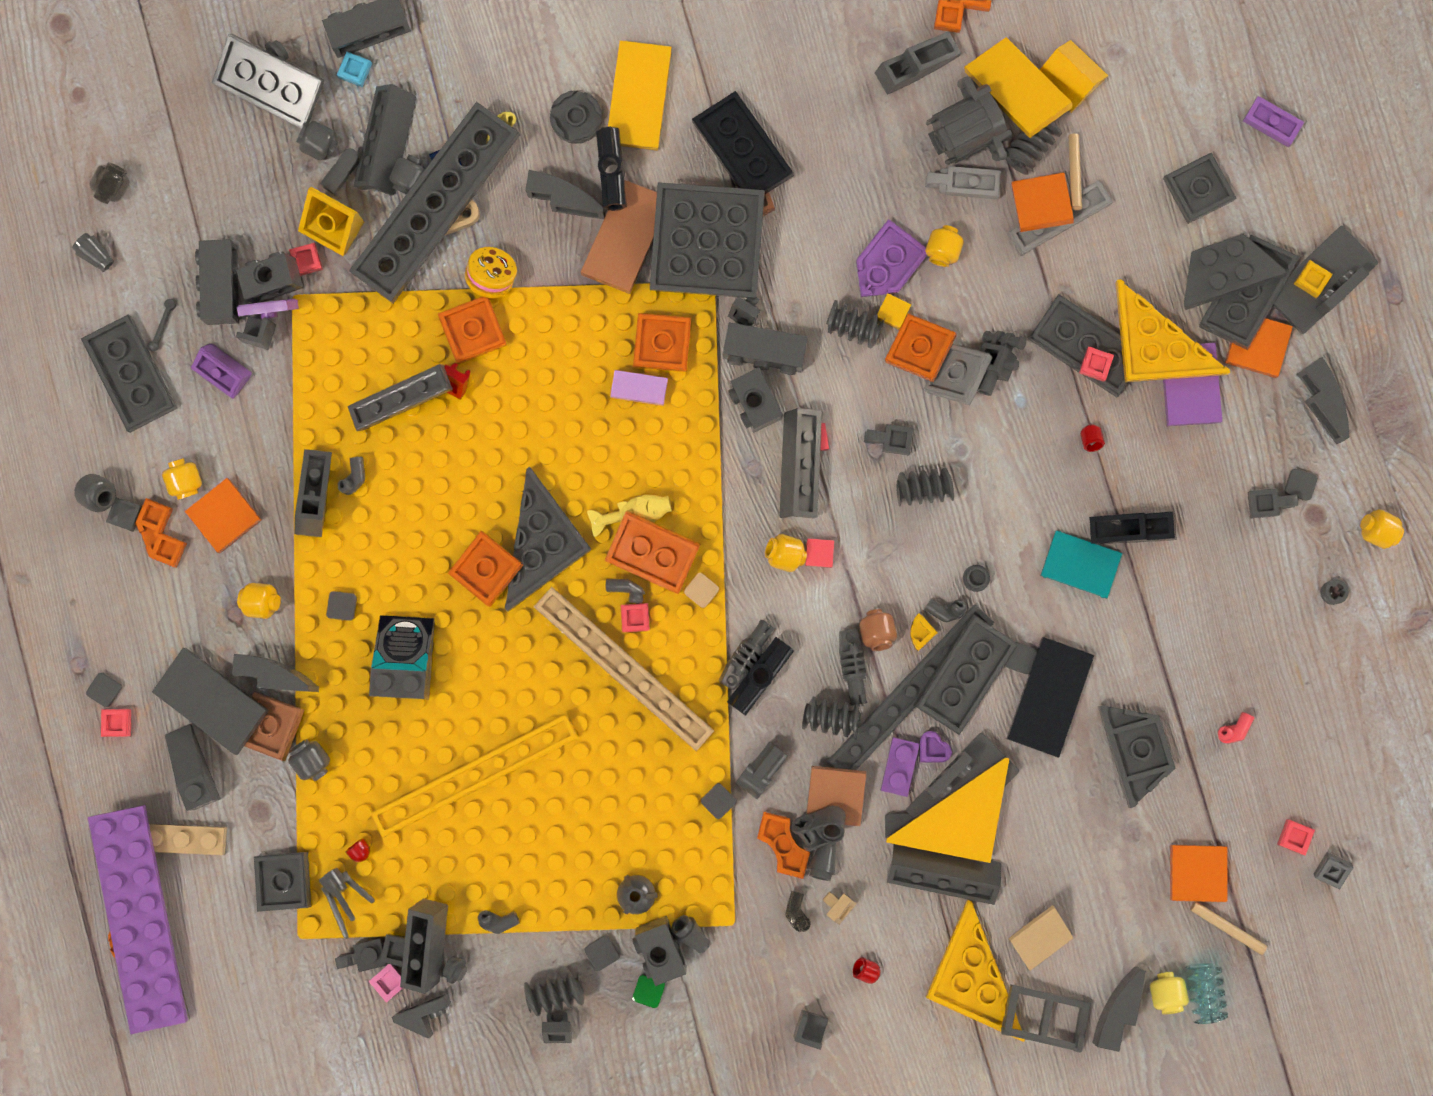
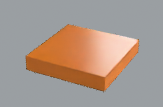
(1042, 202)
(472, 329)
(662, 342)
(920, 347)
(1265, 351)
(223, 515)
(485, 569)
(1198, 873)

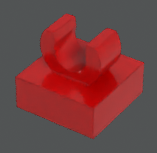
(457, 380)

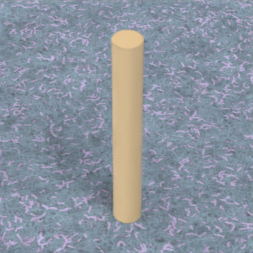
(1075, 171)
(1228, 928)

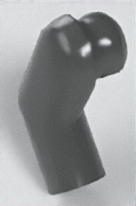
(947, 612)

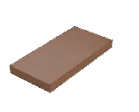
(623, 241)

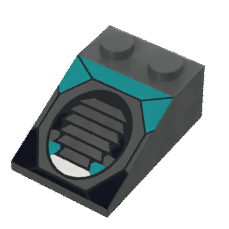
(402, 658)

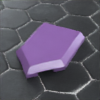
(888, 261)

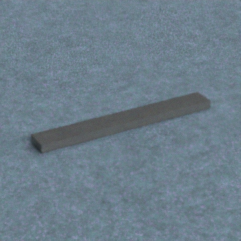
(897, 703)

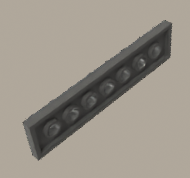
(428, 185)

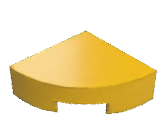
(921, 632)

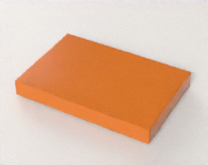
(652, 552)

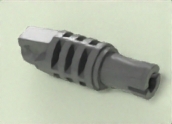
(745, 656)
(853, 665)

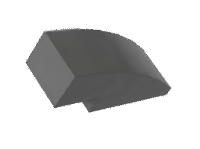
(917, 62)
(562, 195)
(1327, 399)
(272, 674)
(1120, 1010)

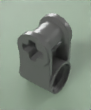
(821, 827)

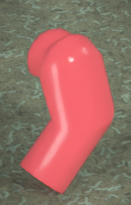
(1236, 732)

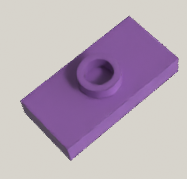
(268, 309)

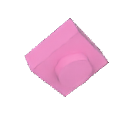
(387, 982)

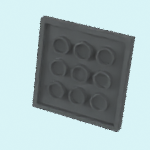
(707, 240)

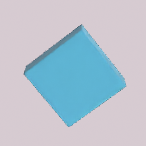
(354, 69)

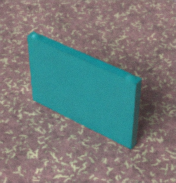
(1081, 564)

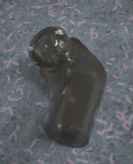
(795, 914)

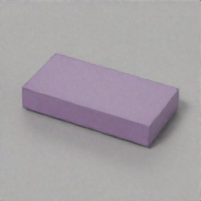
(639, 387)

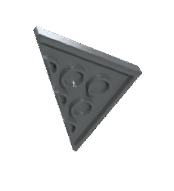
(543, 542)

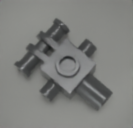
(1003, 360)

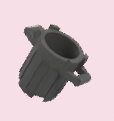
(970, 125)

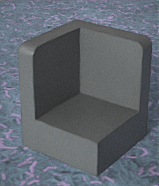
(257, 332)
(810, 1029)

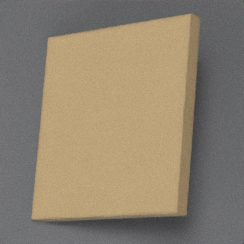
(1041, 938)

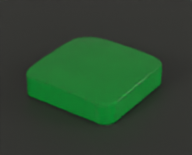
(647, 993)

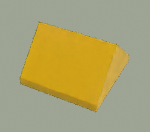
(1073, 73)
(329, 222)

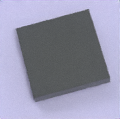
(1199, 188)
(282, 881)

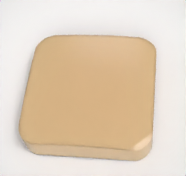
(701, 590)

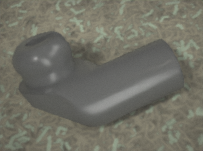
(355, 478)
(626, 586)
(495, 923)

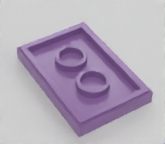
(1193, 399)

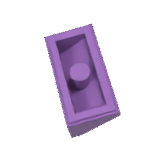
(220, 370)

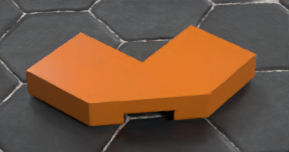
(950, 13)
(151, 525)

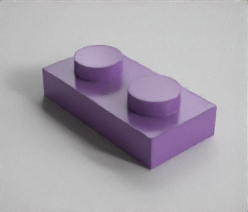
(1273, 121)
(899, 767)

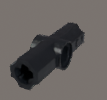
(611, 154)
(772, 661)

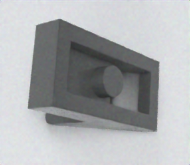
(416, 1018)

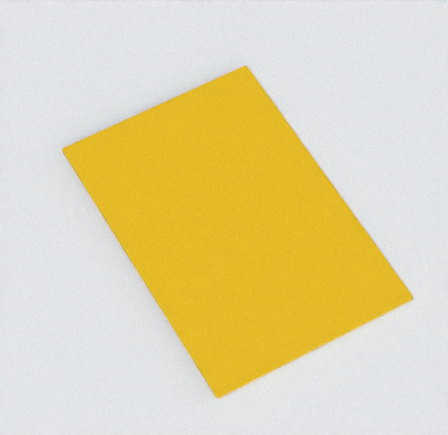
(629, 788)

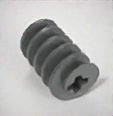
(1026, 148)
(854, 324)
(924, 486)
(831, 717)
(554, 994)

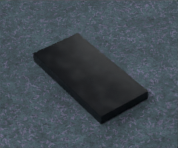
(742, 145)
(1050, 697)

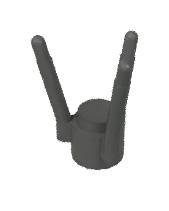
(333, 886)

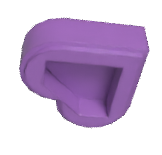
(932, 748)

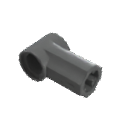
(758, 775)

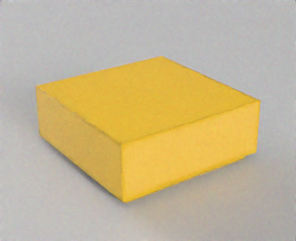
(1313, 279)
(893, 310)

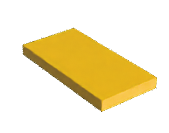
(1018, 87)
(640, 93)

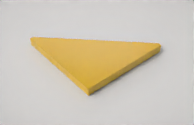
(1156, 346)
(961, 822)
(969, 976)

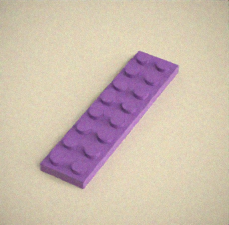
(137, 919)

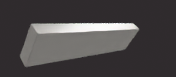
(1093, 200)

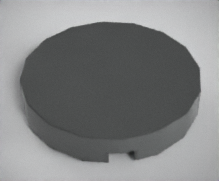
(575, 117)

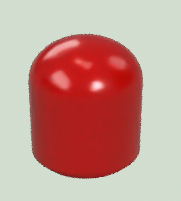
(1090, 434)
(870, 971)

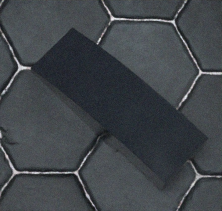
(1133, 528)

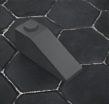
(312, 493)
(190, 769)

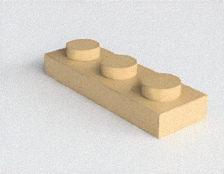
(188, 839)

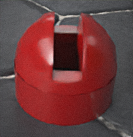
(358, 851)

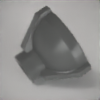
(641, 885)

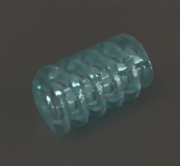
(1208, 993)

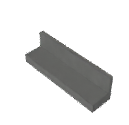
(384, 138)
(800, 463)
(945, 874)

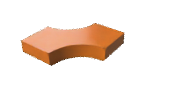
(776, 833)

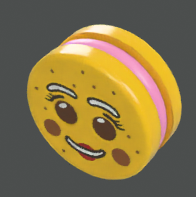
(490, 272)

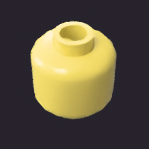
(1169, 993)

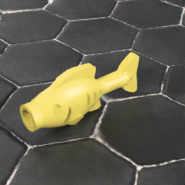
(646, 506)

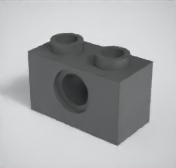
(284, 277)
(754, 384)
(664, 967)

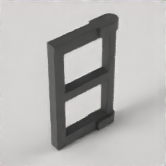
(1008, 1019)

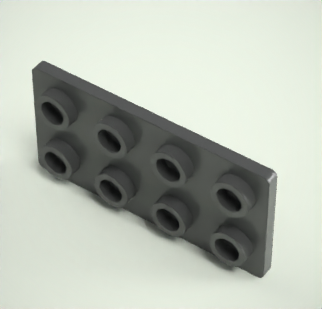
(1347, 262)
(971, 762)

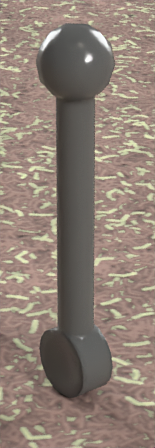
(169, 305)

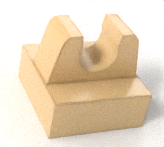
(839, 907)

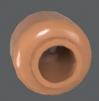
(878, 630)

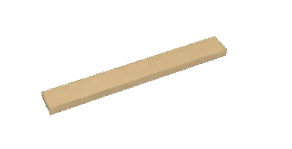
(624, 669)

